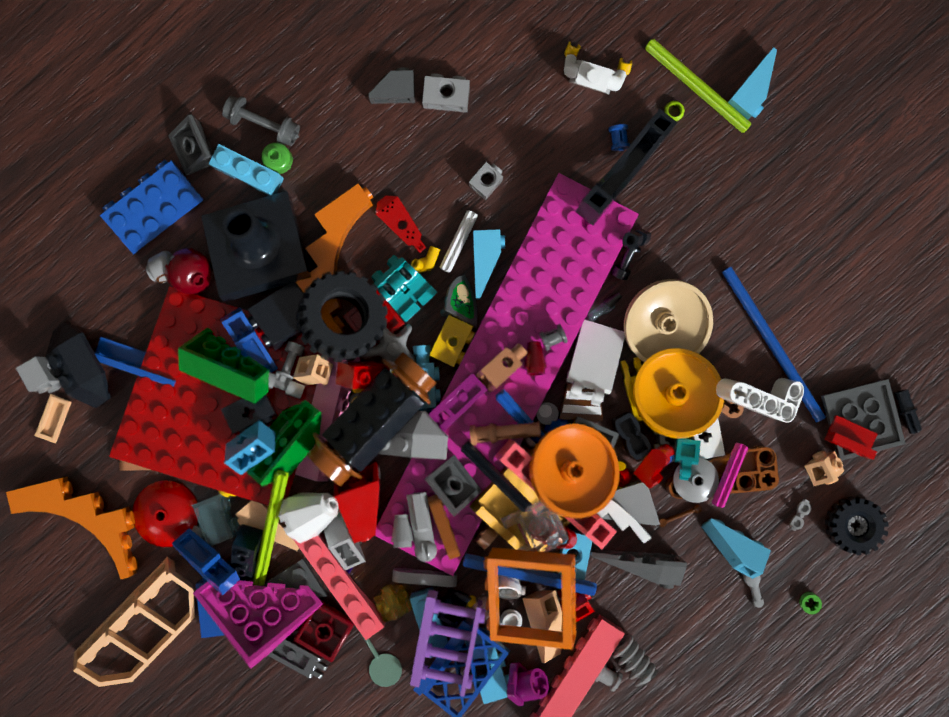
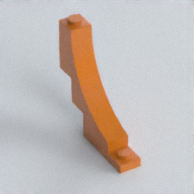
(337, 221)

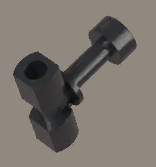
(631, 241)

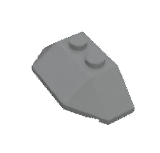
(418, 439)

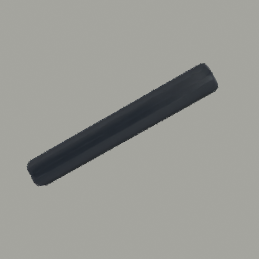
(496, 476)

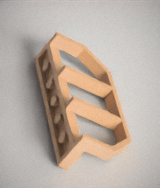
(118, 620)

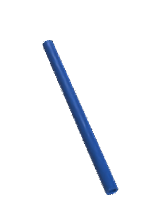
(771, 341)

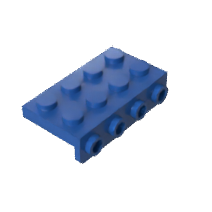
(151, 206)

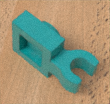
(687, 454)

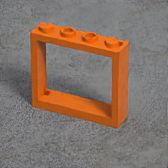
(532, 560)

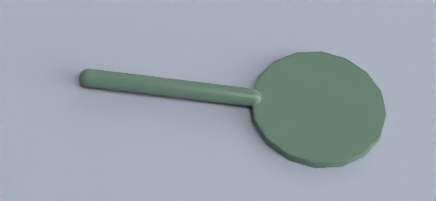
(384, 668)

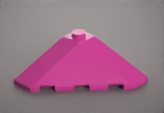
(257, 616)

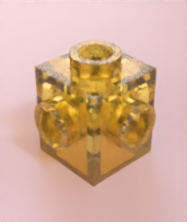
(392, 602)

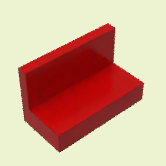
(852, 437)

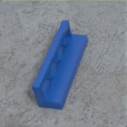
(126, 359)

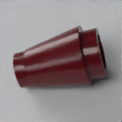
(535, 360)

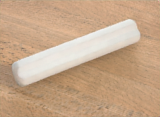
(458, 241)

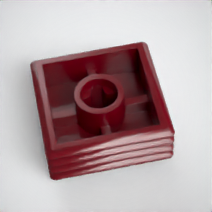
(330, 643)

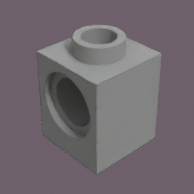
(481, 188)

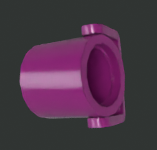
(526, 684)

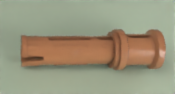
(494, 433)

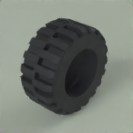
(361, 296)

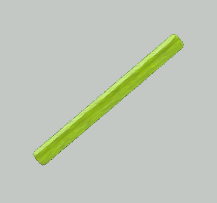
(698, 85)
(270, 527)

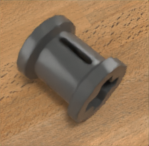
(553, 337)

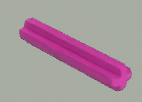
(729, 475)

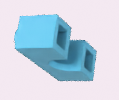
(246, 170)
(497, 685)

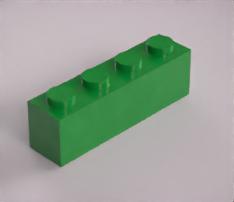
(223, 366)

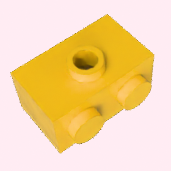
(452, 340)

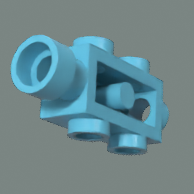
(422, 359)

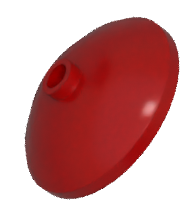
(175, 502)

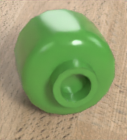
(277, 157)

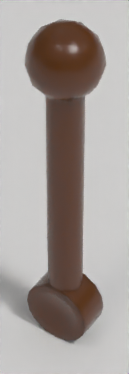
(663, 522)

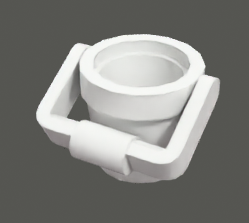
(510, 587)

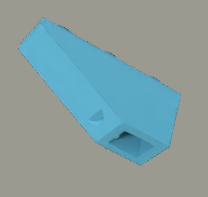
(741, 552)

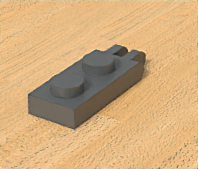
(299, 658)

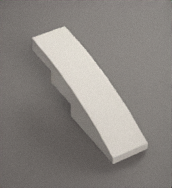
(624, 520)

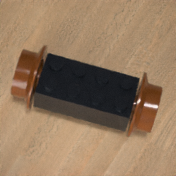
(371, 420)

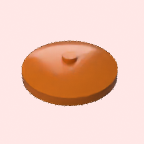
(574, 471)

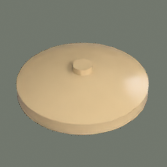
(668, 317)

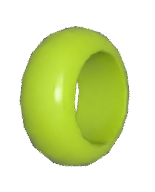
(679, 105)

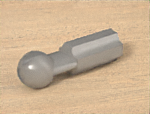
(421, 526)

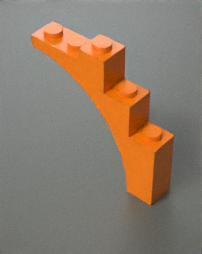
(86, 510)

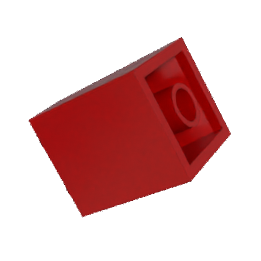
(359, 503)

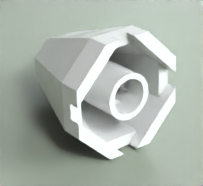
(307, 514)

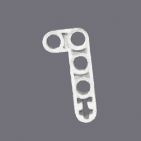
(779, 405)

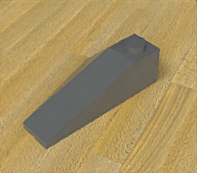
(655, 567)

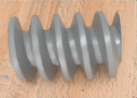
(635, 660)

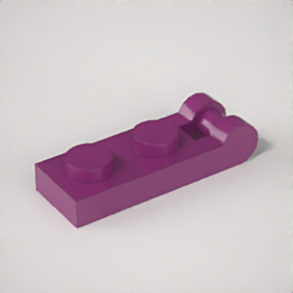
(458, 401)

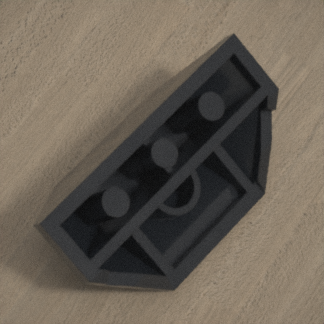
(77, 366)

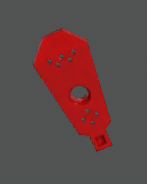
(394, 216)

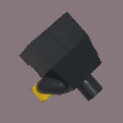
(458, 599)

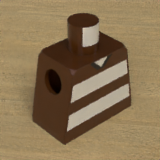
(582, 407)

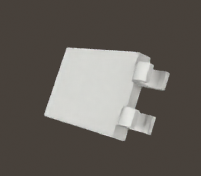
(595, 360)

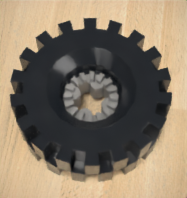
(864, 537)

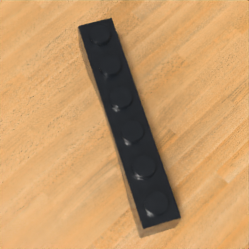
(626, 168)

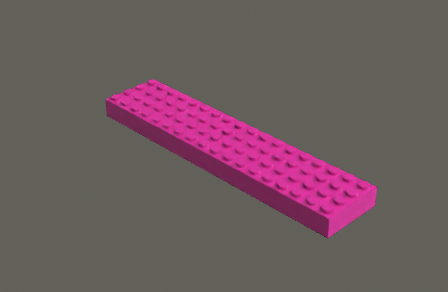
(546, 285)

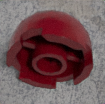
(188, 271)

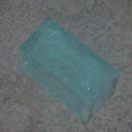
(216, 519)

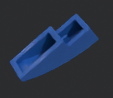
(247, 339)
(206, 561)

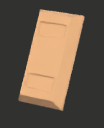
(53, 418)

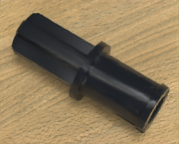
(908, 411)

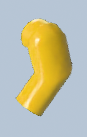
(426, 263)

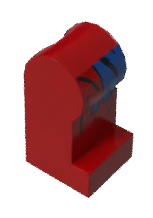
(652, 465)

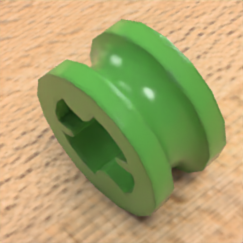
(817, 606)

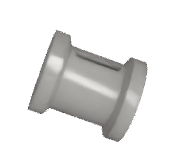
(610, 678)

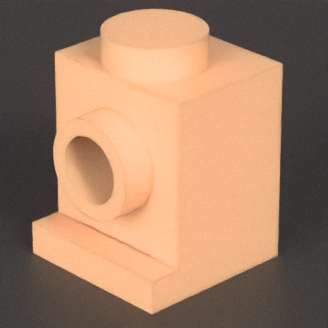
(313, 370)

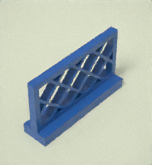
(441, 664)

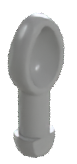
(755, 591)

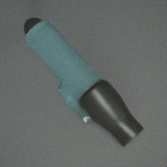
(607, 306)

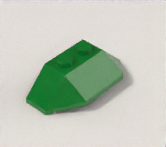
(292, 441)

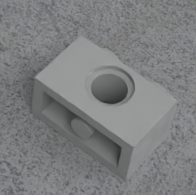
(435, 100)
(38, 375)

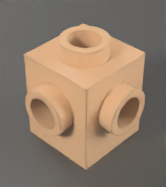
(824, 468)

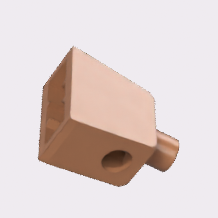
(496, 373)

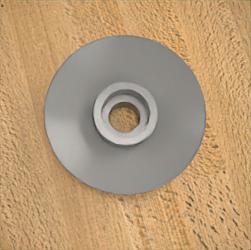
(700, 492)

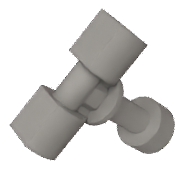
(283, 379)

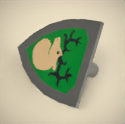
(461, 301)

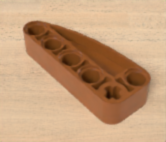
(751, 467)

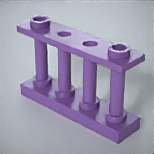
(426, 649)

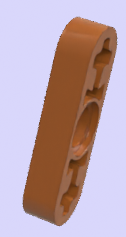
(444, 527)

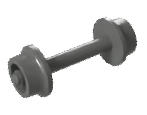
(235, 109)

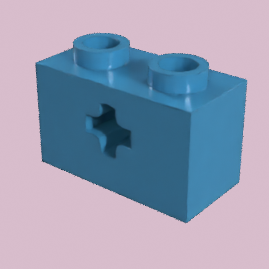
(250, 447)

